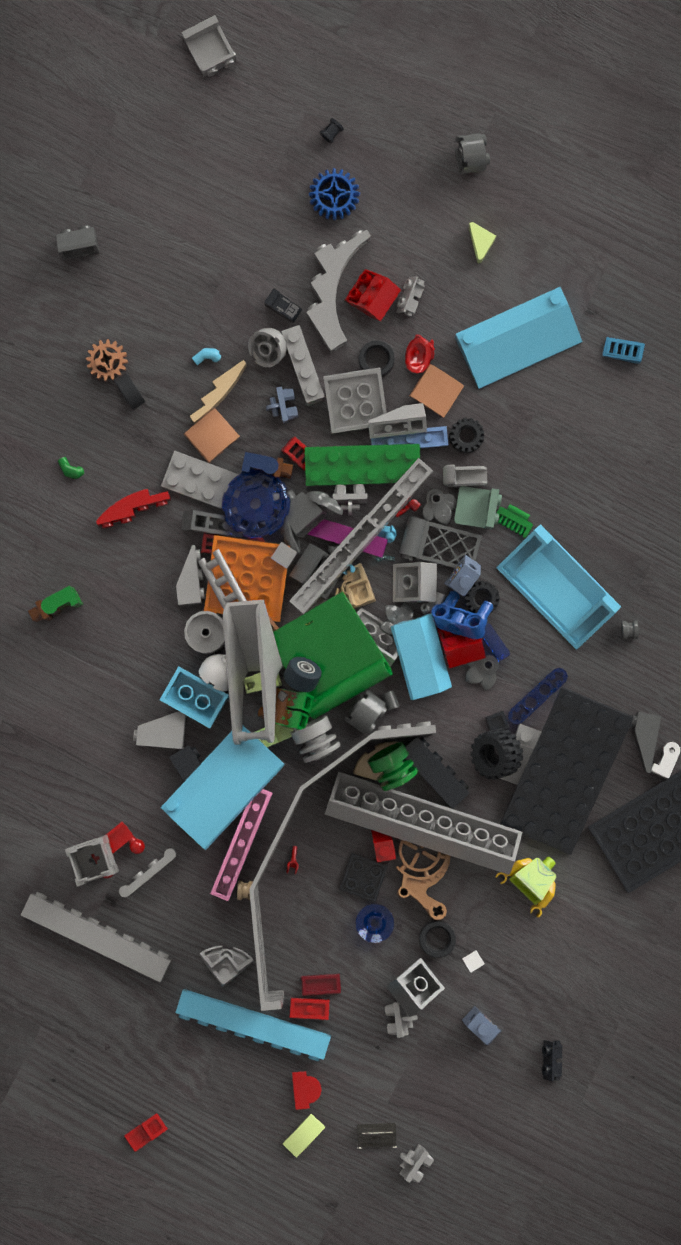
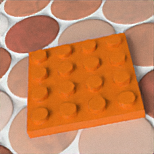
(253, 570)

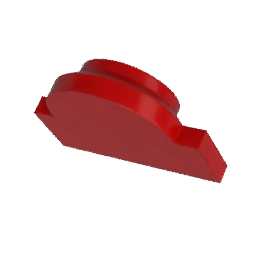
(306, 1089)

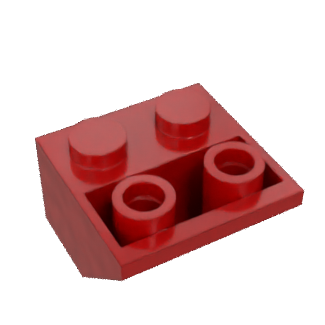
(373, 294)
(460, 649)

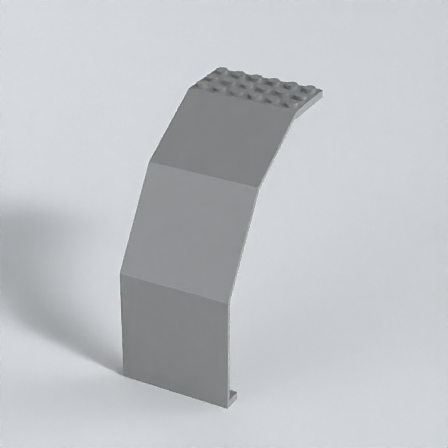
(274, 999)

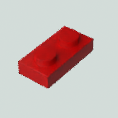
(309, 1008)

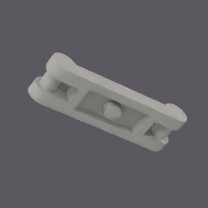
(140, 878)

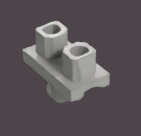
(351, 500)
(402, 1020)
(413, 1161)

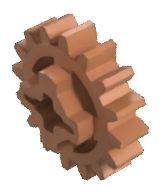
(114, 358)

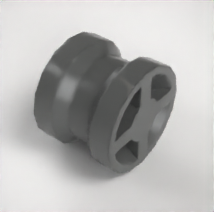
(629, 630)

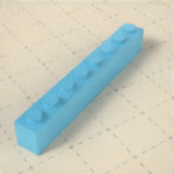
(253, 1024)

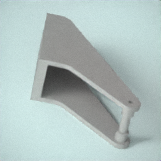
(249, 648)

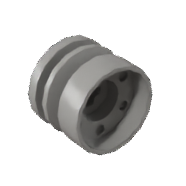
(316, 740)

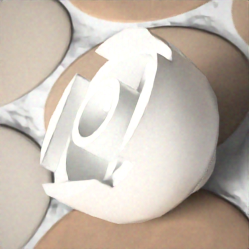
(215, 671)

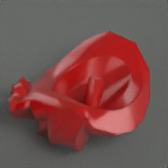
(419, 354)

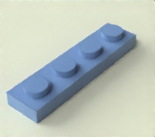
(432, 438)

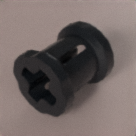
(331, 130)

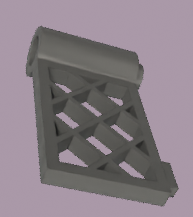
(415, 537)

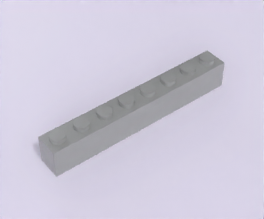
(96, 937)

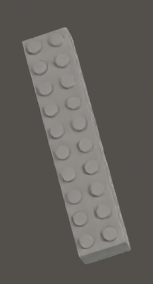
(424, 823)

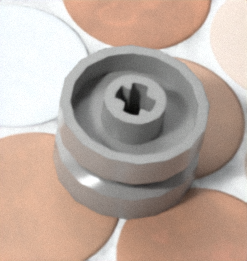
(194, 632)

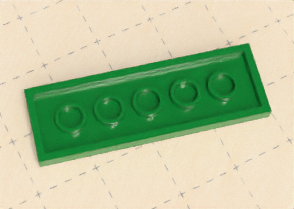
(358, 463)

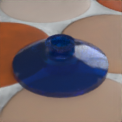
(369, 932)

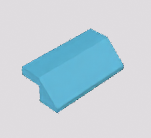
(421, 657)

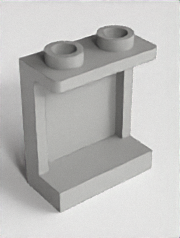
(209, 46)

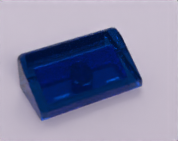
(495, 643)

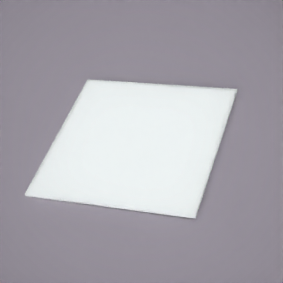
(473, 961)

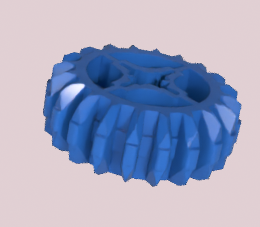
(327, 194)

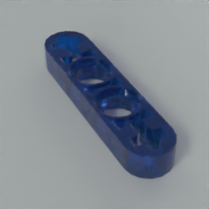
(535, 693)

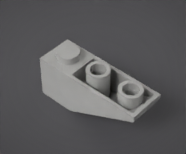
(189, 581)

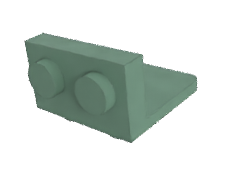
(477, 507)

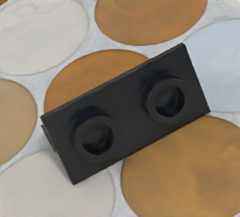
(551, 1051)

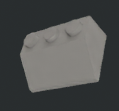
(383, 641)

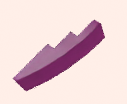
(337, 533)

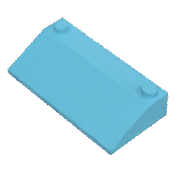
(518, 337)
(558, 587)
(222, 788)

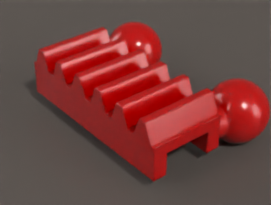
(120, 836)

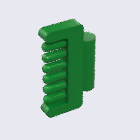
(517, 516)

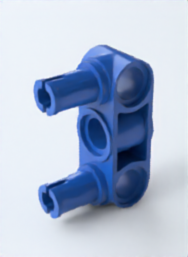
(461, 621)

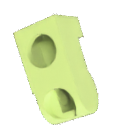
(253, 683)

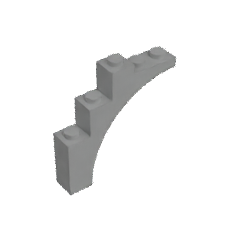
(332, 262)

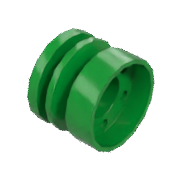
(393, 768)

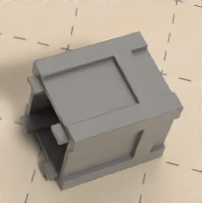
(84, 869)

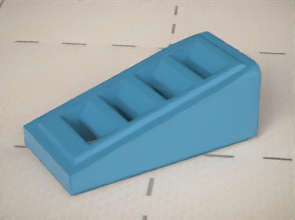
(640, 348)

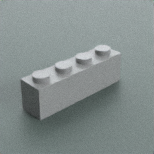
(303, 365)

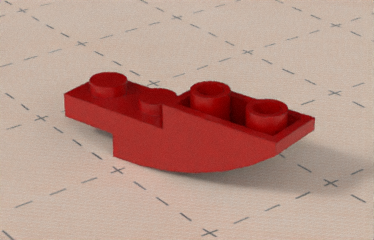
(124, 509)

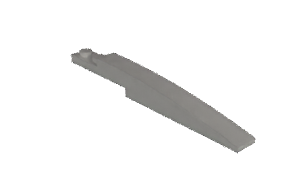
(361, 536)

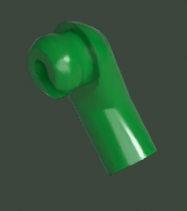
(70, 471)

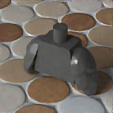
(305, 515)

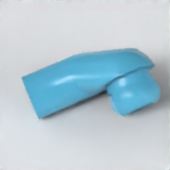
(207, 353)

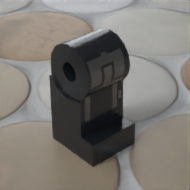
(282, 306)

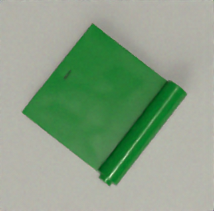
(339, 647)

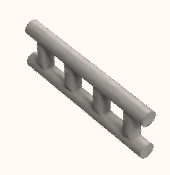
(227, 577)

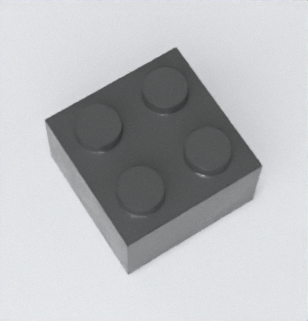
(415, 987)

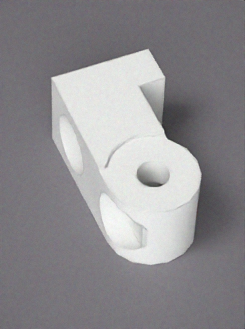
(670, 754)

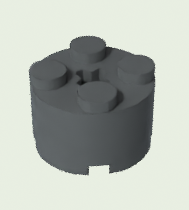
(471, 153)
(365, 712)

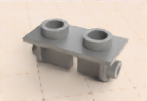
(406, 303)

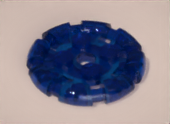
(266, 508)

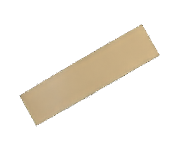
(223, 386)

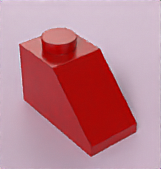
(383, 846)

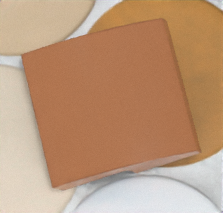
(436, 390)
(211, 435)

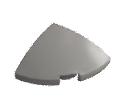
(225, 963)

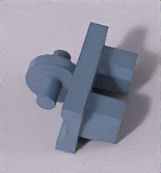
(287, 413)

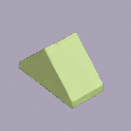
(481, 240)

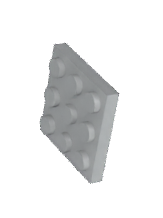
(354, 399)

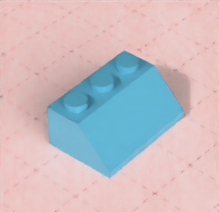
(194, 697)

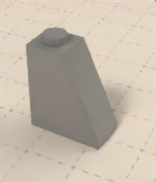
(162, 732)

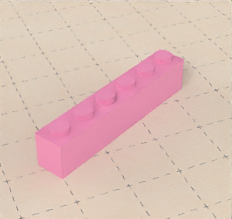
(240, 845)

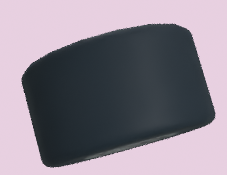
(302, 674)

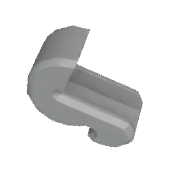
(464, 476)

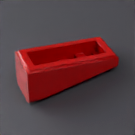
(300, 445)

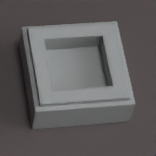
(284, 555)

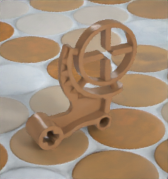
(417, 886)

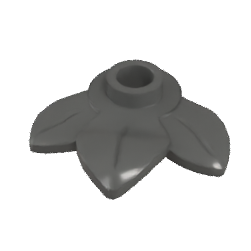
(441, 509)
(396, 615)
(480, 673)

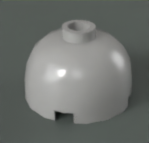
(267, 347)

